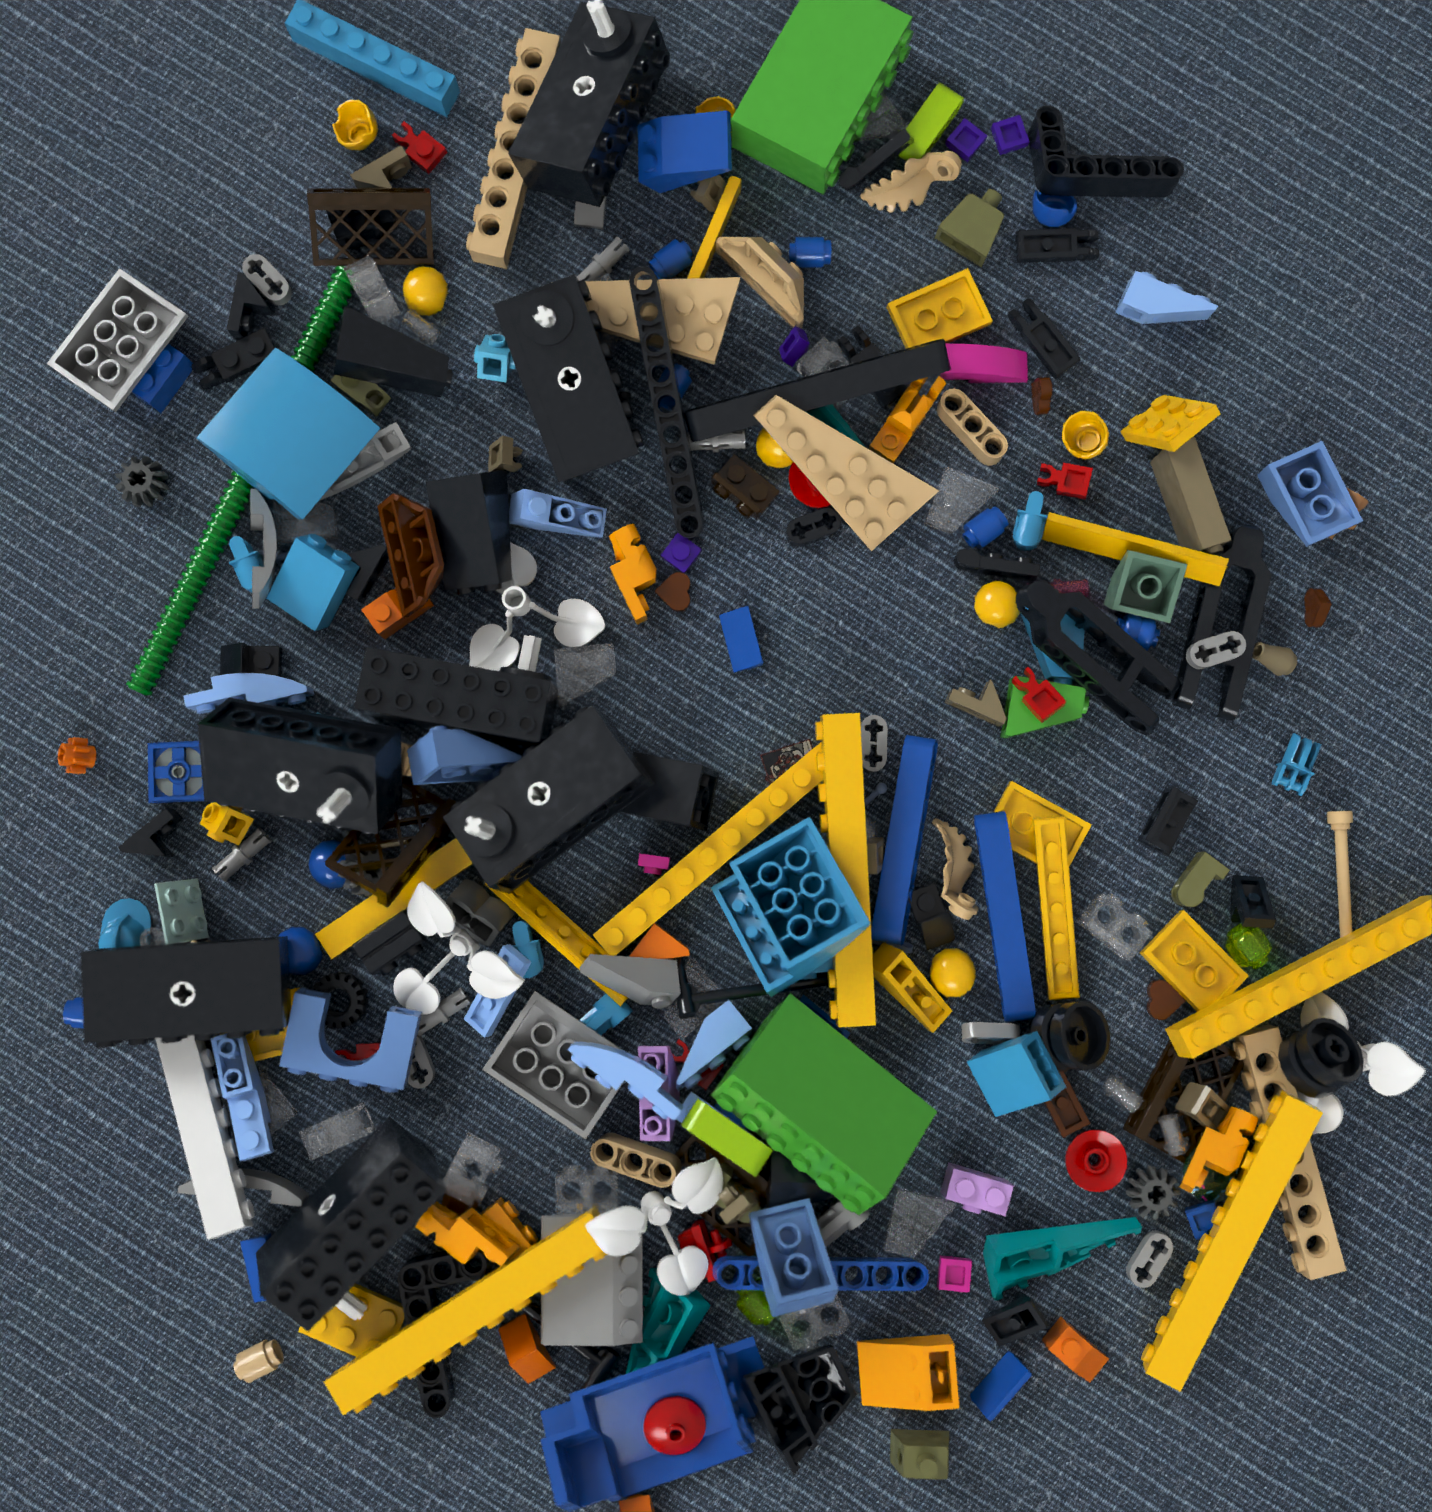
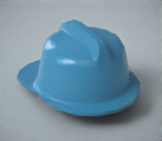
(124, 924)

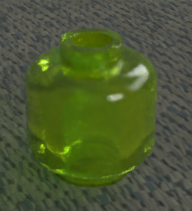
(1248, 946)
(754, 1306)

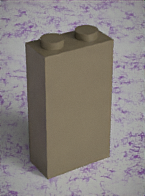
(1190, 498)

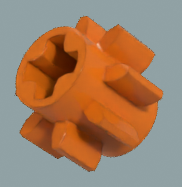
(76, 755)

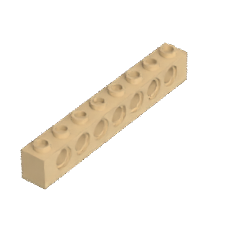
(497, 248)
(1326, 1255)

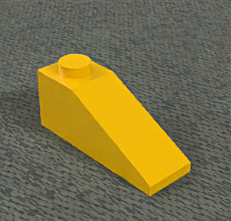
(909, 986)

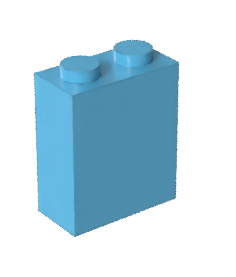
(312, 581)
(1016, 1074)

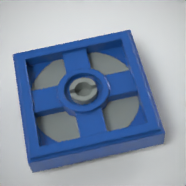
(174, 772)

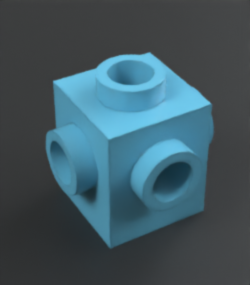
(494, 358)

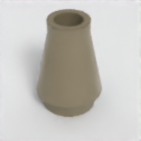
(1275, 658)

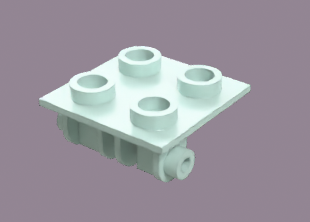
(181, 911)

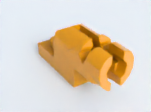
(905, 419)
(633, 571)
(1222, 1149)
(466, 1235)

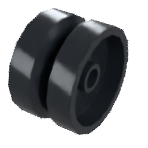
(1073, 1035)
(1320, 1058)

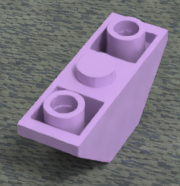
(651, 1124)

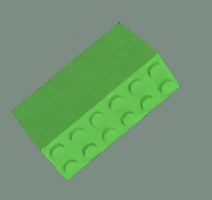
(821, 87)
(824, 1105)

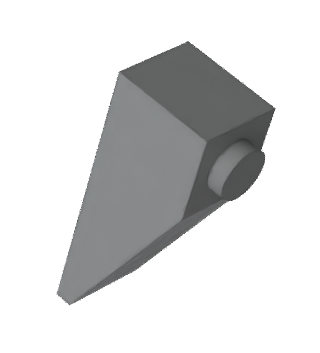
(637, 978)

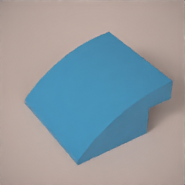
(288, 433)
(790, 906)

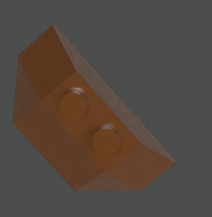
(411, 550)

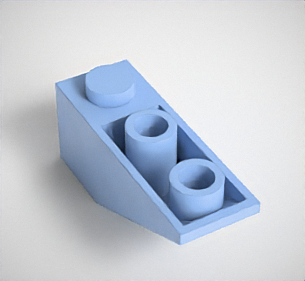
(1154, 301)
(556, 514)
(717, 1036)

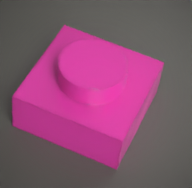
(653, 864)
(954, 1274)

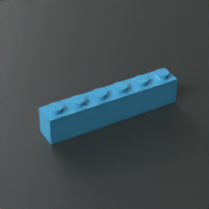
(372, 57)

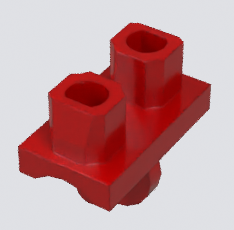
(698, 1236)

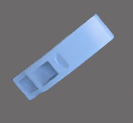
(249, 686)
(616, 1066)
(245, 1096)

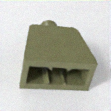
(972, 226)
(923, 1453)

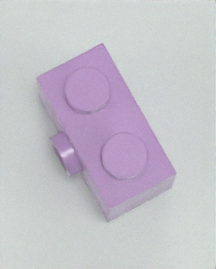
(976, 1190)

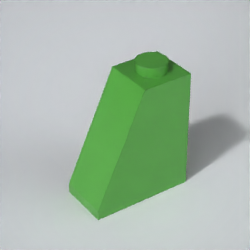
(1021, 719)

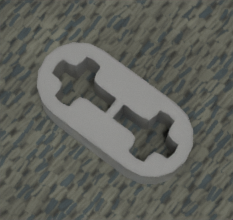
(271, 275)
(1218, 656)
(880, 743)
(989, 1032)
(425, 1062)
(1156, 1262)

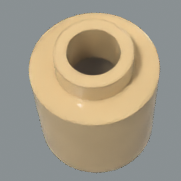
(258, 1360)

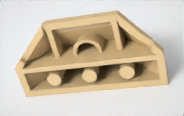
(767, 273)

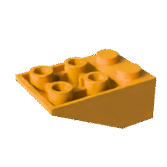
(909, 1373)

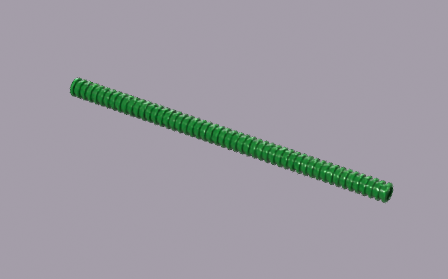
(231, 504)

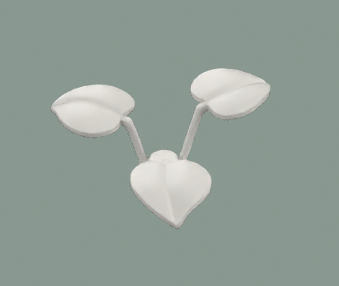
(574, 627)
(490, 973)
(1389, 1065)
(619, 1229)

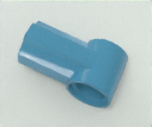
(605, 1014)

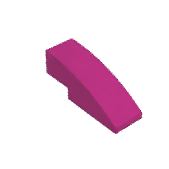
(986, 364)

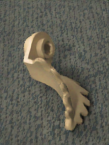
(913, 182)
(956, 871)

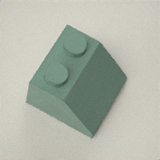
(1145, 586)

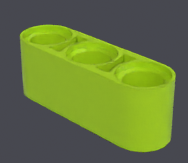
(932, 121)
(726, 1137)

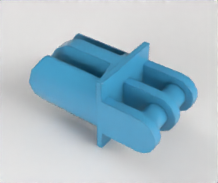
(1030, 523)
(245, 558)
(1299, 760)
(528, 947)

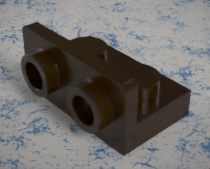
(744, 487)

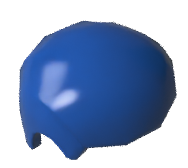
(1053, 210)
(322, 874)
(303, 950)

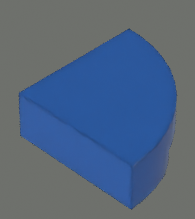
(1200, 1217)

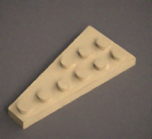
(693, 308)
(856, 482)

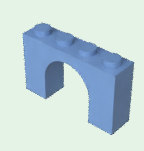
(308, 1051)

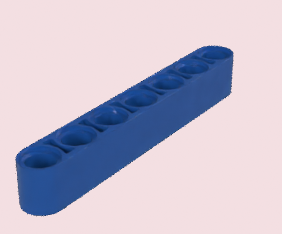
(904, 840)
(1005, 916)
(863, 1281)

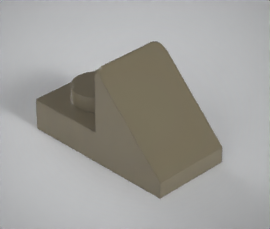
(382, 170)
(986, 707)
(1202, 1105)

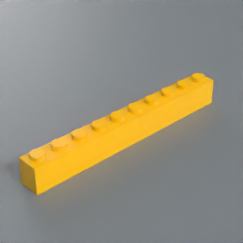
(846, 840)
(711, 854)
(1302, 979)
(1230, 1239)
(464, 1314)

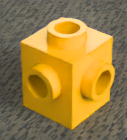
(226, 823)

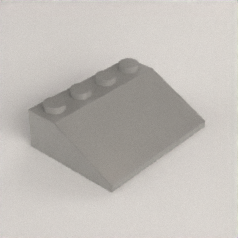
(117, 340)
(539, 1067)
(596, 1304)

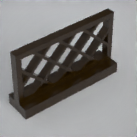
(370, 199)
(410, 859)
(1161, 1087)
(757, 1183)

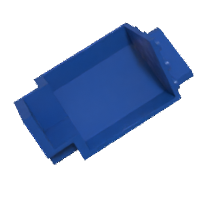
(598, 1438)

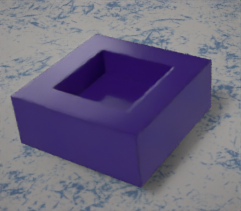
(1009, 135)
(966, 140)
(794, 346)
(681, 553)

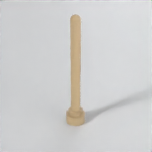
(1340, 822)

